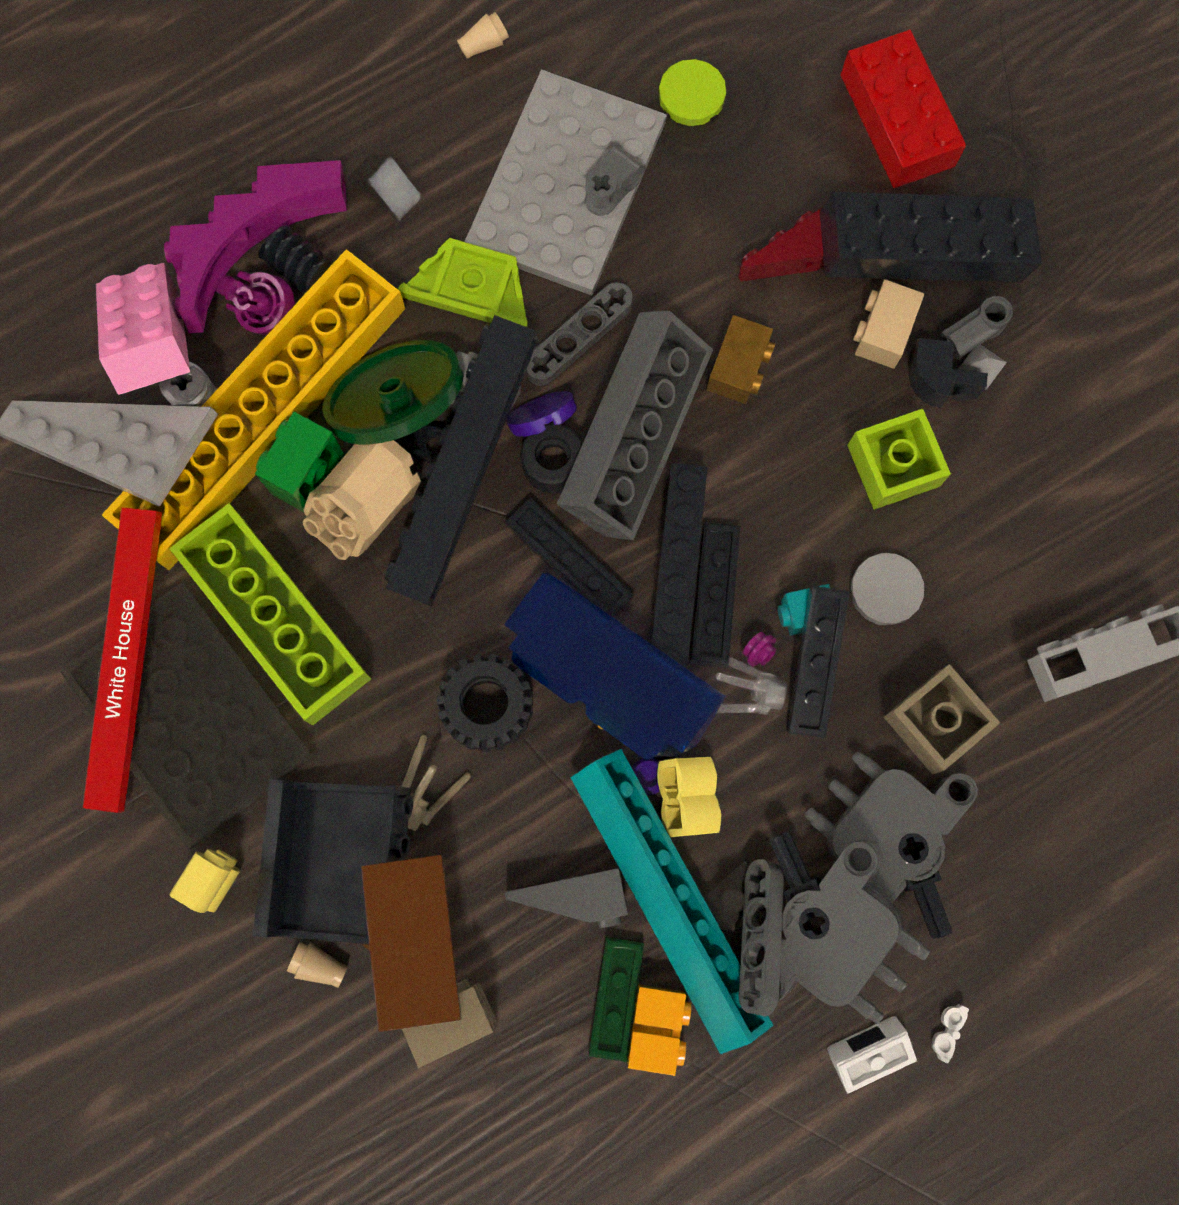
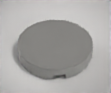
(887, 589)

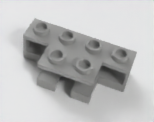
(1107, 652)

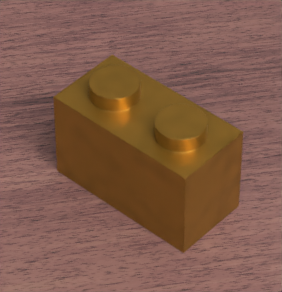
(739, 360)

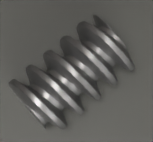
(188, 389)

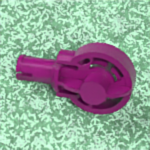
(257, 299)

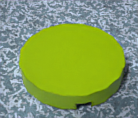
(692, 92)

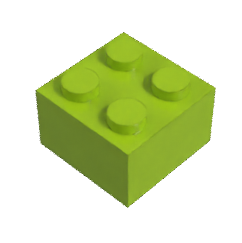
(898, 459)

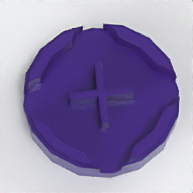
(535, 414)

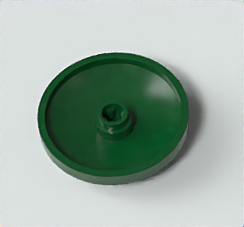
(393, 392)

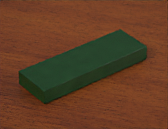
(616, 999)

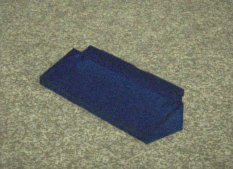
(618, 674)

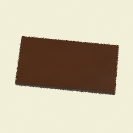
(411, 943)

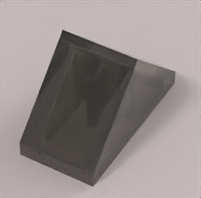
(385, 185)

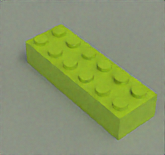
(270, 614)

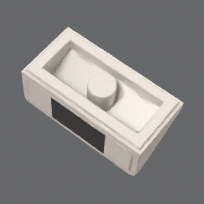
(872, 1054)

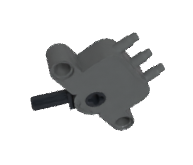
(897, 812)
(856, 935)

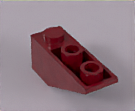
(787, 252)

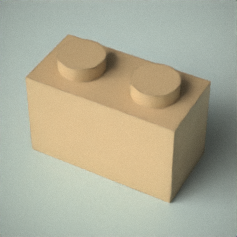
(888, 324)

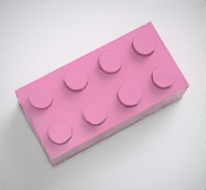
(139, 328)

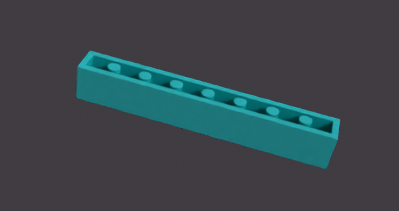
(669, 899)

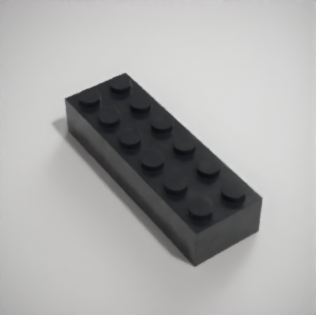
(929, 237)

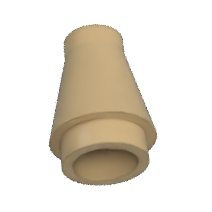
(483, 36)
(316, 966)

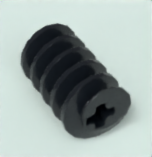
(293, 258)

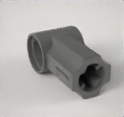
(977, 328)

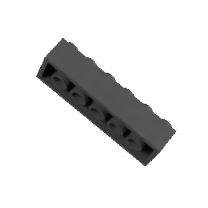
(636, 425)

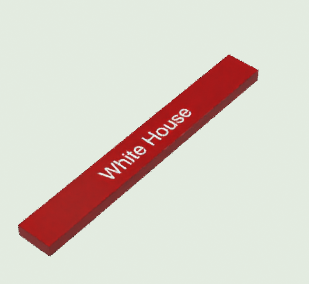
(122, 660)

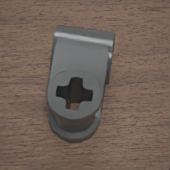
(612, 180)

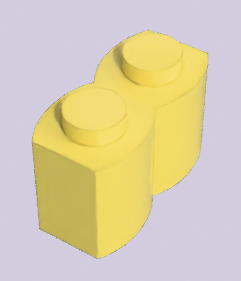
(689, 796)
(205, 880)

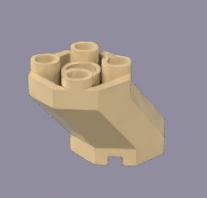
(360, 497)

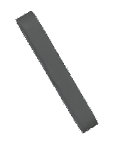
(575, 330)
(757, 936)

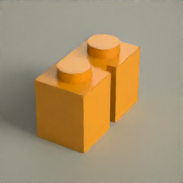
(657, 1029)

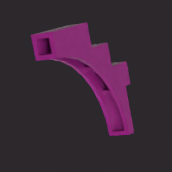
(240, 221)

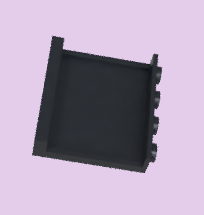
(315, 856)

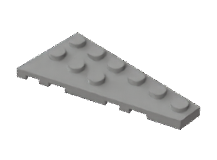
(120, 444)

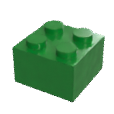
(298, 460)

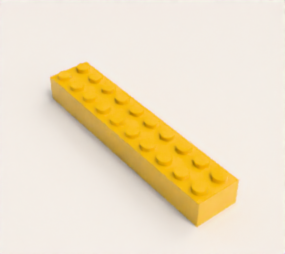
(281, 376)

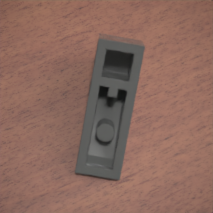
(584, 898)

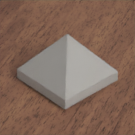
(983, 361)

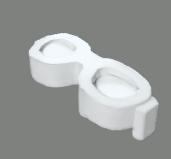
(944, 1042)

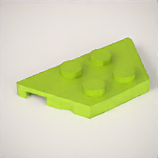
(469, 283)

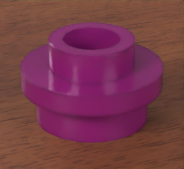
(760, 649)

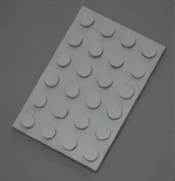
(540, 190)

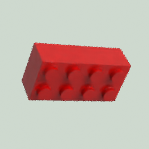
(902, 108)

